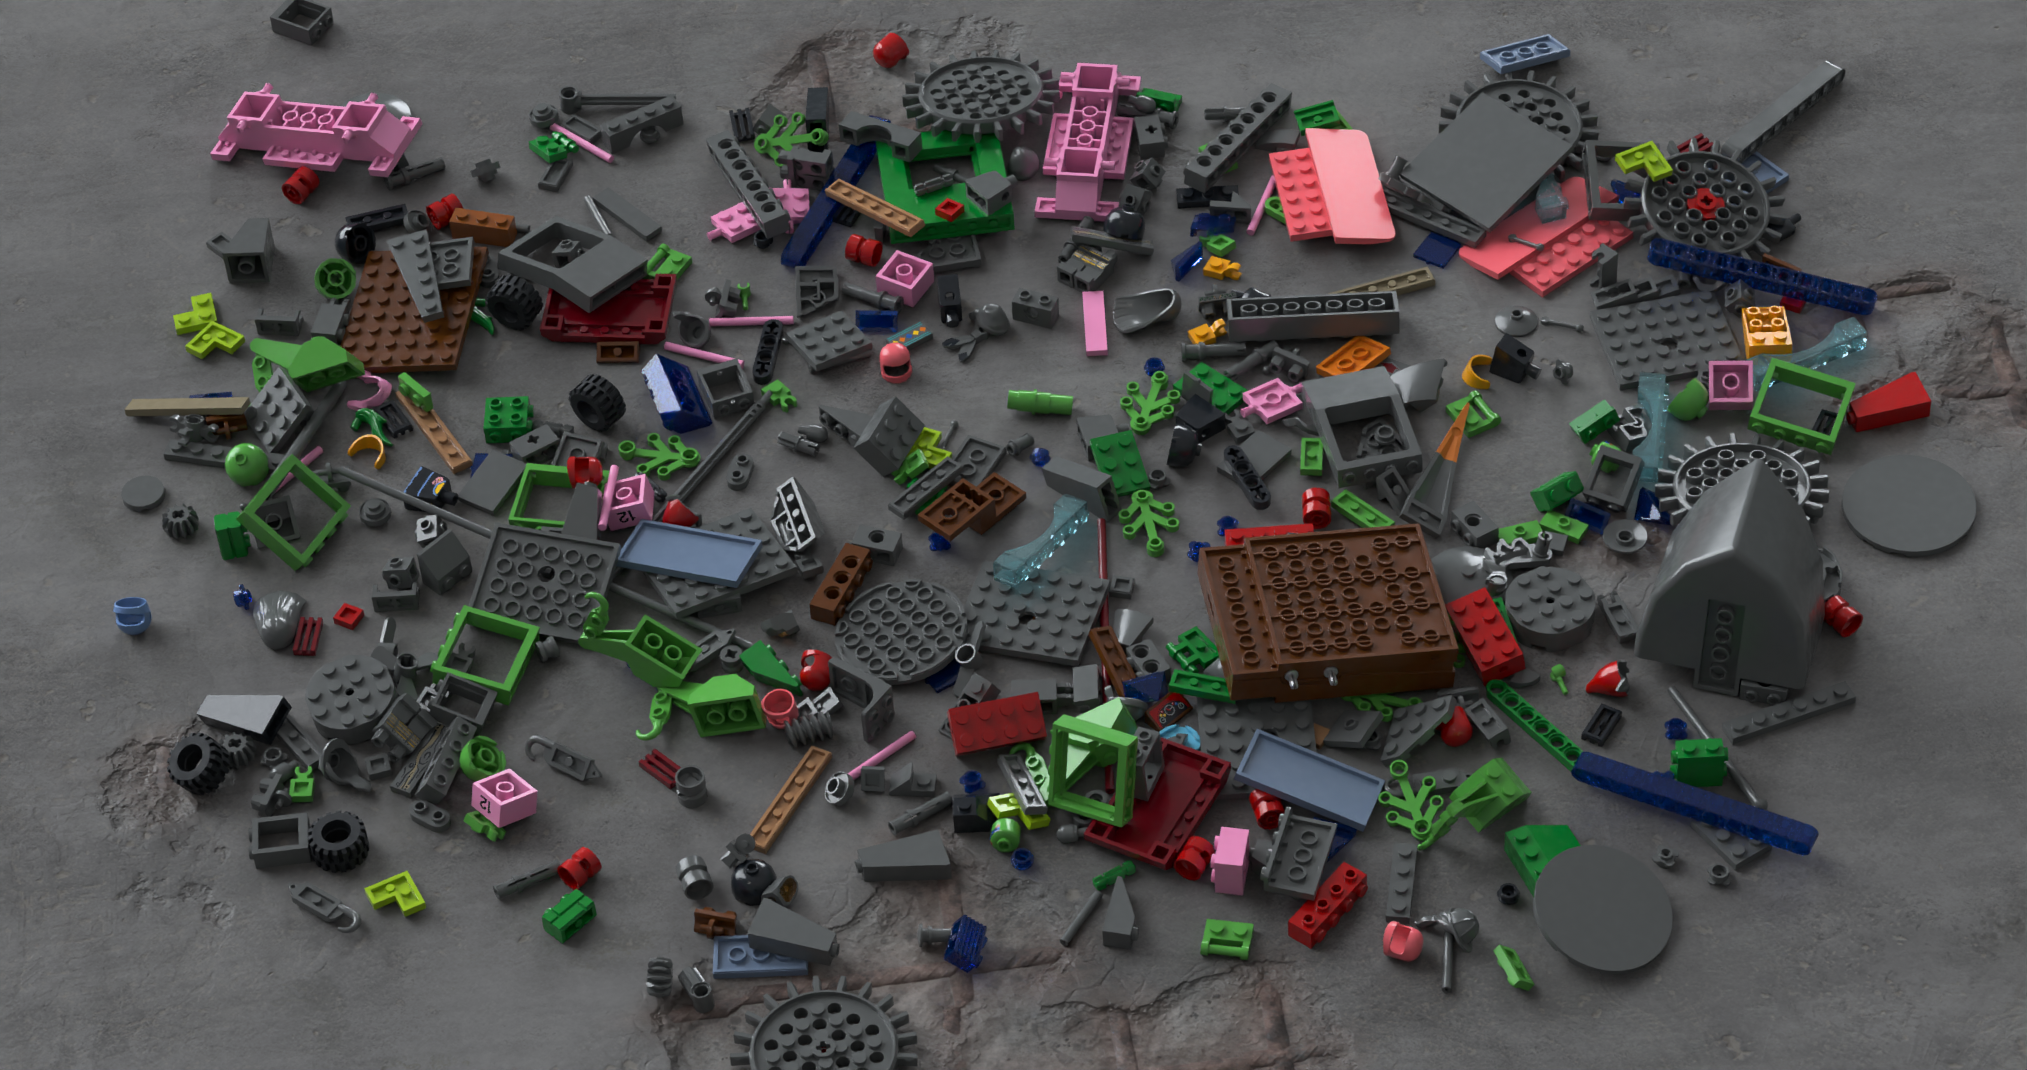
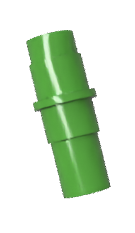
(1039, 402)

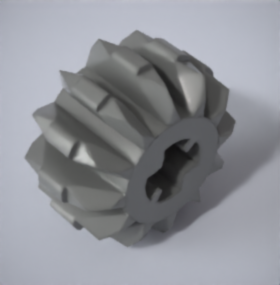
(180, 521)
(240, 749)
(659, 977)

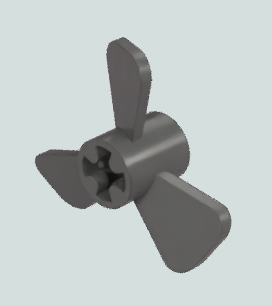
(404, 667)

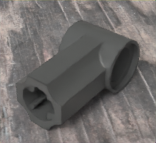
(697, 989)

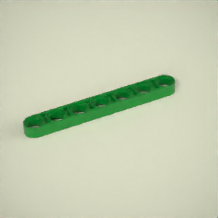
(1530, 726)

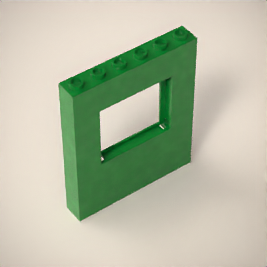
(899, 190)

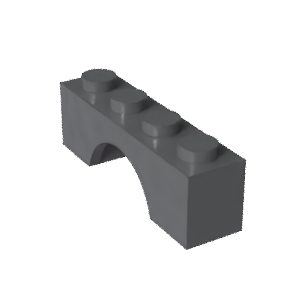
(861, 129)
(619, 132)

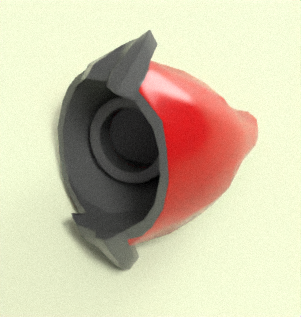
(679, 514)
(1611, 680)

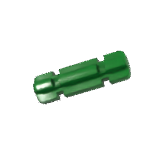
(1110, 876)

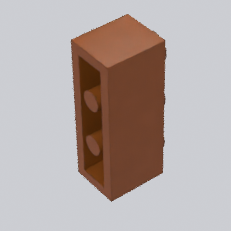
(483, 227)

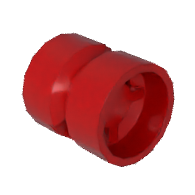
(300, 185)
(442, 211)
(863, 250)
(1316, 507)
(1842, 617)
(1266, 808)
(1194, 858)
(579, 868)

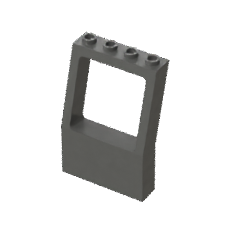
(588, 279)
(1359, 397)

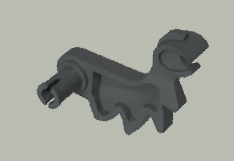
(1392, 181)
(1516, 556)

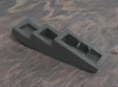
(1628, 293)

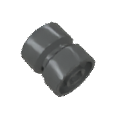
(691, 786)
(694, 877)

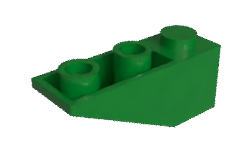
(766, 669)

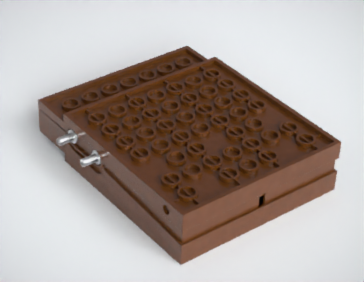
(1328, 614)

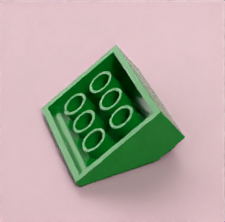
(1534, 846)

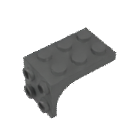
(864, 691)

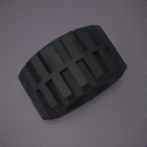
(513, 302)
(597, 402)
(187, 756)
(343, 854)

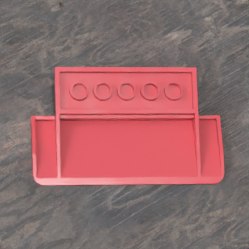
(1332, 189)
(1566, 242)

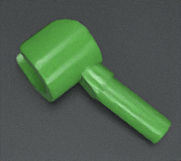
(744, 294)
(1556, 675)

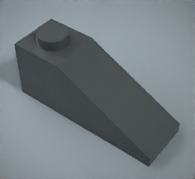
(1119, 924)

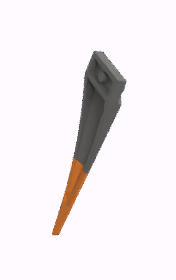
(1431, 494)

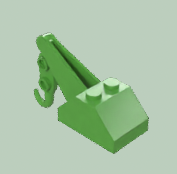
(310, 365)
(650, 650)
(717, 707)
(1082, 752)
(1481, 799)

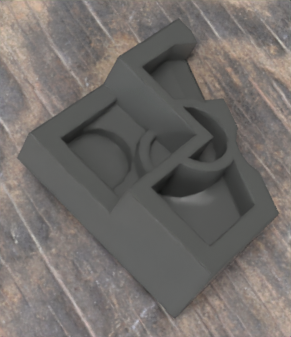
(1630, 429)
(1130, 626)

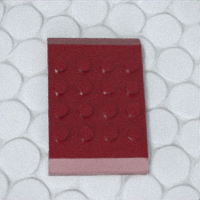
(633, 315)
(1173, 810)

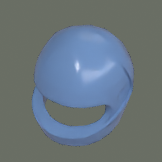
(132, 615)

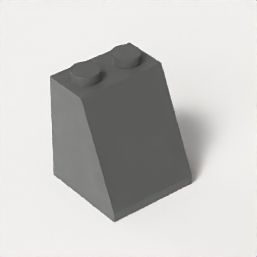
(250, 253)

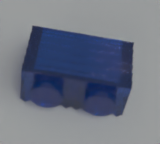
(966, 943)

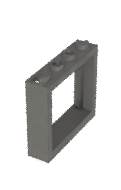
(1596, 209)

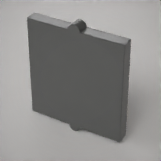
(1194, 385)

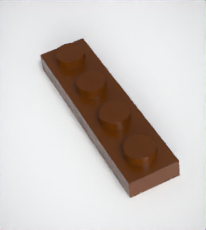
(1112, 657)

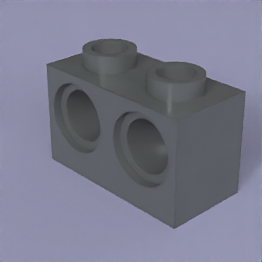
(1147, 659)

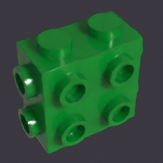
(507, 418)
(1699, 762)

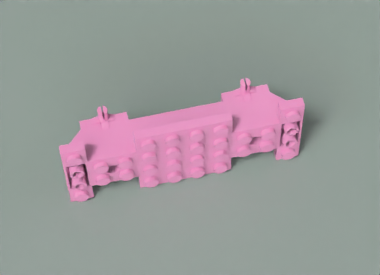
(316, 133)
(1088, 142)

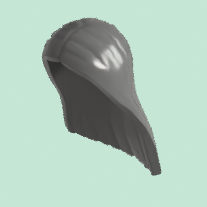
(1145, 308)
(278, 618)

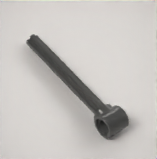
(572, 99)

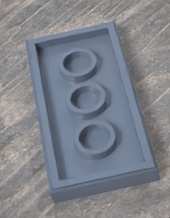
(1524, 54)
(737, 960)

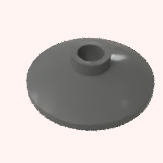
(1516, 321)
(1625, 536)

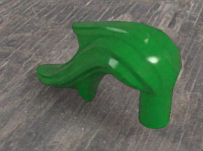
(481, 318)
(374, 420)

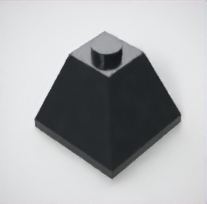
(972, 813)

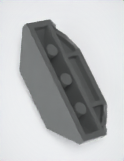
(795, 517)

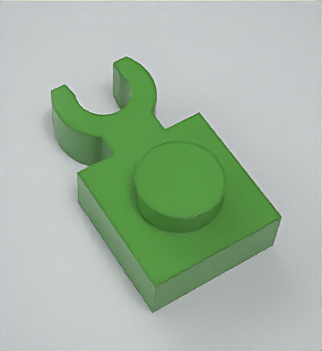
(1218, 245)
(781, 395)
(911, 467)
(303, 786)
(481, 824)

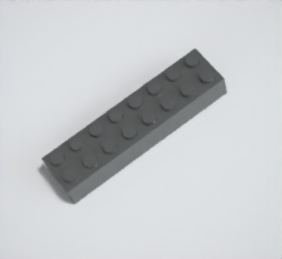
(1313, 316)

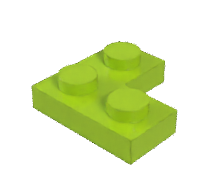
(1646, 157)
(199, 318)
(214, 336)
(927, 443)
(1008, 806)
(398, 889)

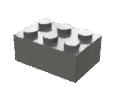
(889, 436)

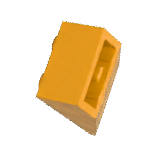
(1766, 331)

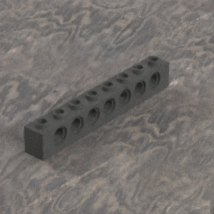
(1237, 138)
(748, 184)

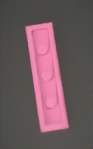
(1095, 323)

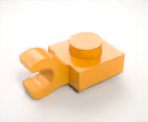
(1219, 268)
(1207, 334)

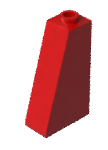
(1890, 404)

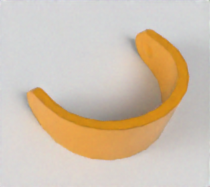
(1470, 377)
(369, 441)

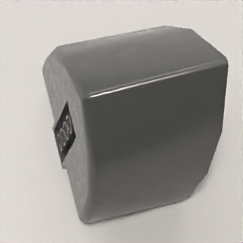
(1738, 588)

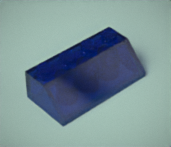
(675, 395)

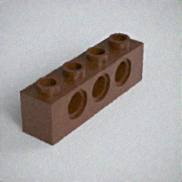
(840, 584)

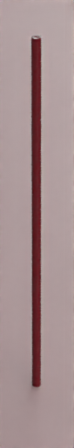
(1104, 621)

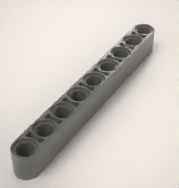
(1784, 110)

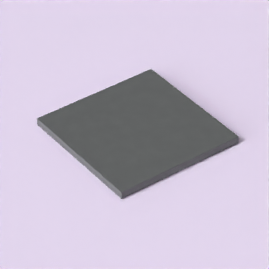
(1486, 162)

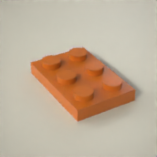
(1356, 355)

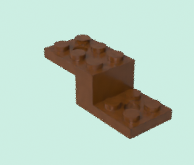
(972, 506)

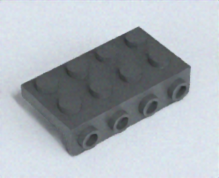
(1298, 856)

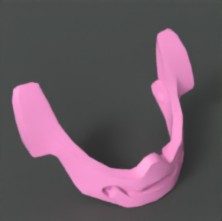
(377, 399)

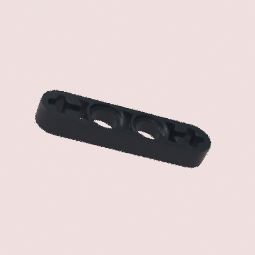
(765, 351)
(1247, 477)

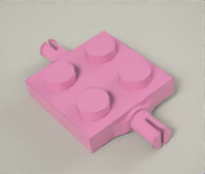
(794, 201)
(733, 224)
(1272, 400)

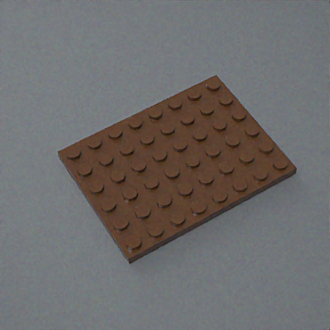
(389, 330)

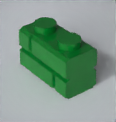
(1557, 491)
(231, 536)
(568, 915)

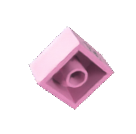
(905, 277)
(1730, 385)
(631, 502)
(504, 798)
(1230, 860)

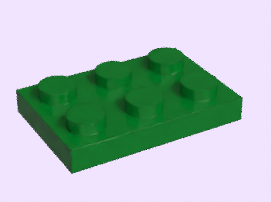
(1226, 393)
(1120, 458)

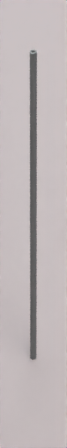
(487, 533)

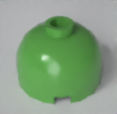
(335, 278)
(1690, 402)
(246, 464)
(481, 758)

